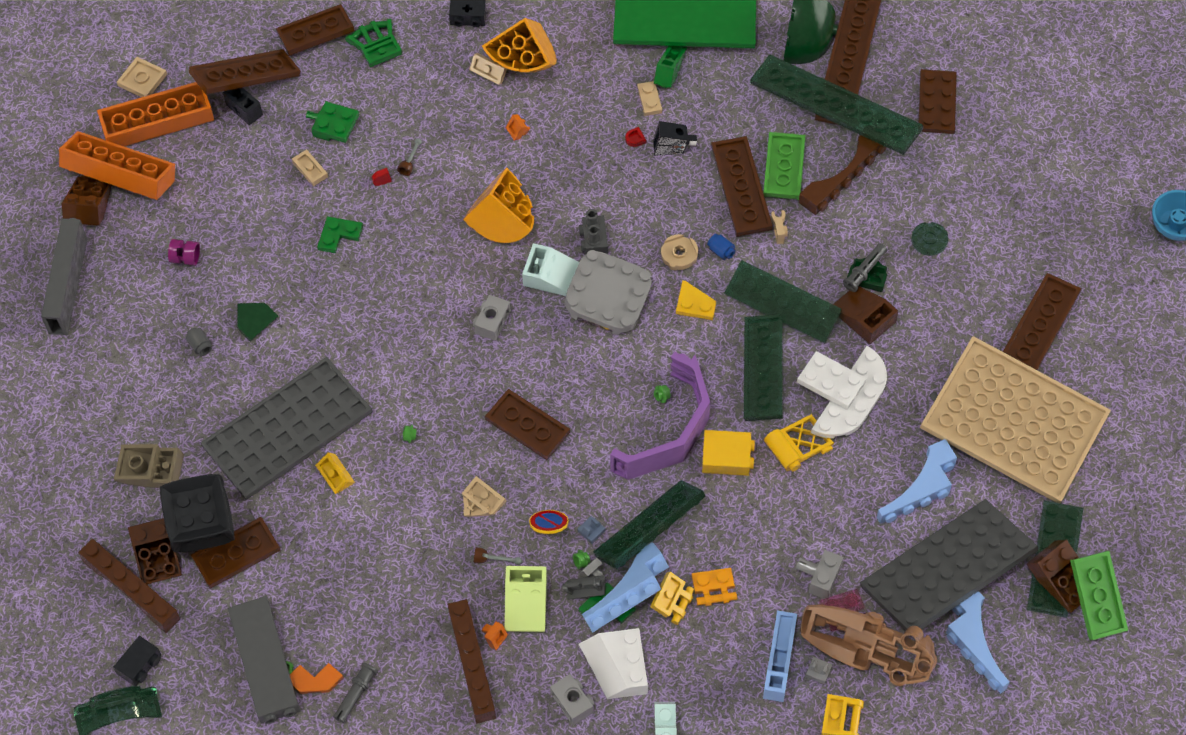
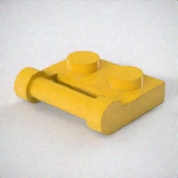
(835, 715)

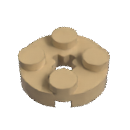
(675, 261)

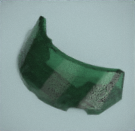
(115, 707)

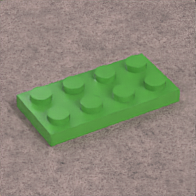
(784, 165)
(1099, 595)

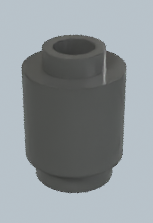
(198, 341)

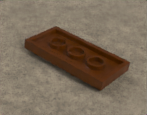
(315, 29)
(937, 101)
(527, 424)
(251, 545)

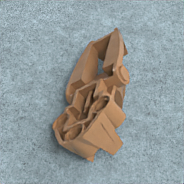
(869, 641)

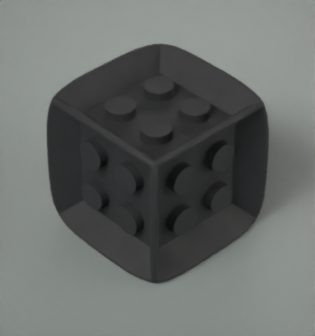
(197, 513)

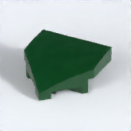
(876, 276)
(254, 318)

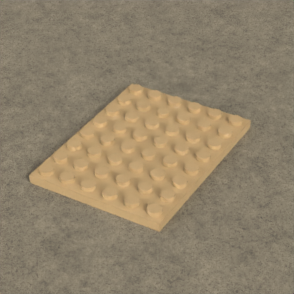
(1015, 419)

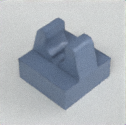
(591, 529)

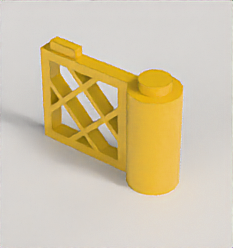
(786, 449)

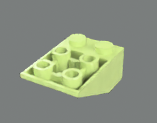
(525, 598)

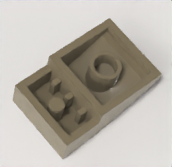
(148, 465)

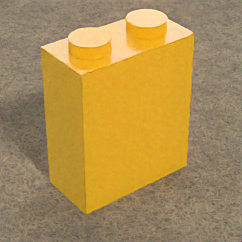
(727, 452)

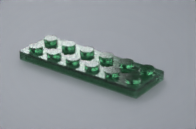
(776, 296)
(763, 367)
(1056, 523)
(649, 524)

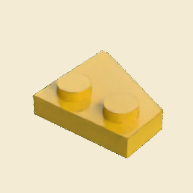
(695, 303)

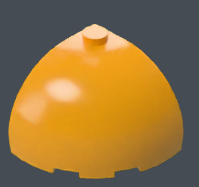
(522, 48)
(502, 210)

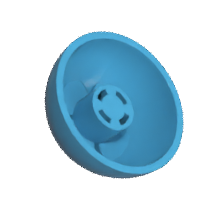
(1170, 214)

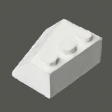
(617, 662)

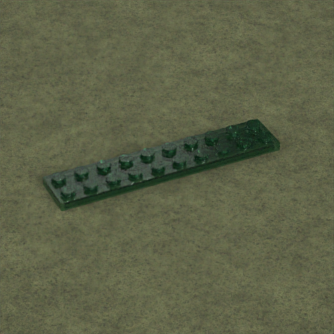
(837, 104)

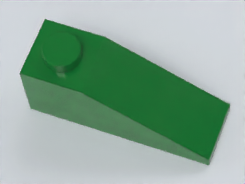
(669, 66)

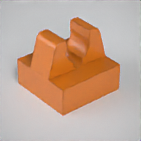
(517, 127)
(494, 634)

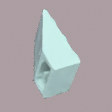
(548, 270)

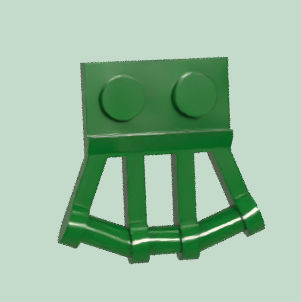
(378, 50)

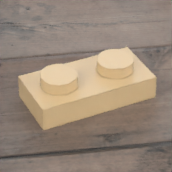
(488, 68)
(649, 98)
(309, 168)

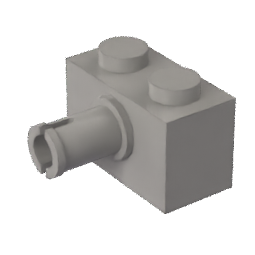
(823, 573)

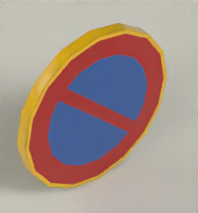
(548, 521)

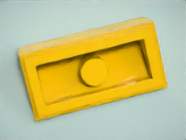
(334, 473)

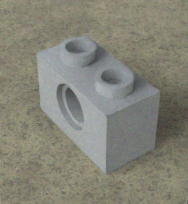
(491, 327)
(577, 710)

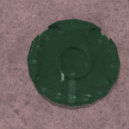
(929, 238)

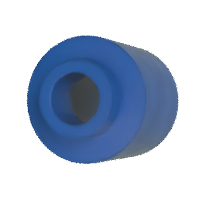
(721, 246)

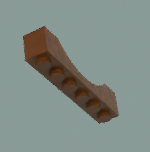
(820, 193)
(145, 598)
(471, 661)

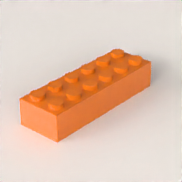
(155, 115)
(117, 165)

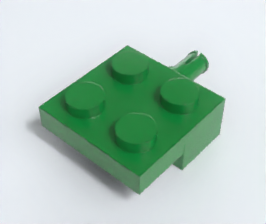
(333, 122)

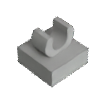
(591, 570)
(819, 670)

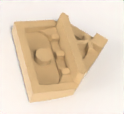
(481, 499)

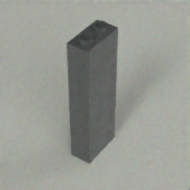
(64, 277)
(264, 660)

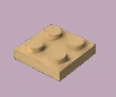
(141, 77)

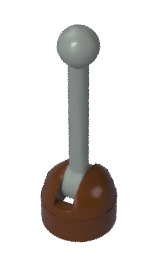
(406, 167)
(481, 556)

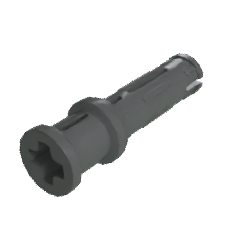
(861, 272)
(360, 684)

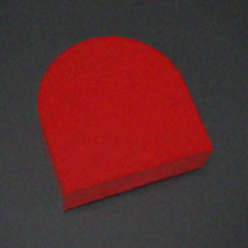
(635, 137)
(381, 177)

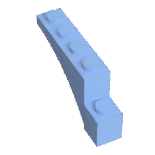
(928, 486)
(633, 588)
(969, 637)
(780, 656)

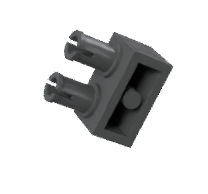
(594, 232)

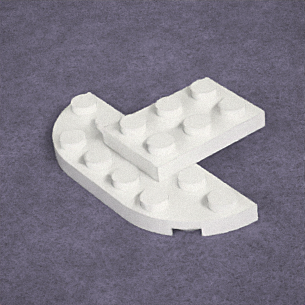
(849, 390)

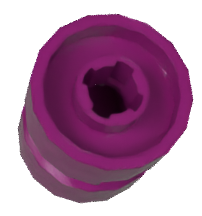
(183, 252)

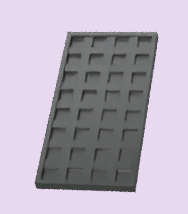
(286, 427)
(948, 566)

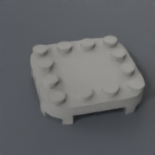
(608, 291)

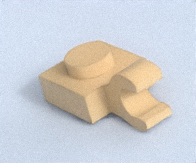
(779, 230)

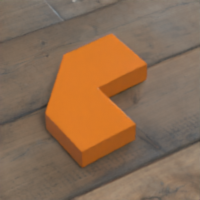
(322, 682)

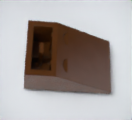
(86, 201)
(866, 313)
(153, 552)
(1055, 573)

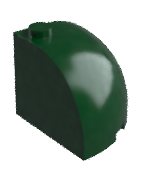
(809, 31)

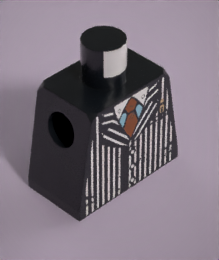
(672, 139)

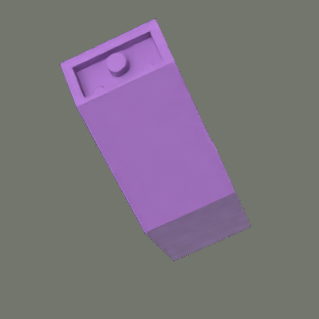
(676, 451)

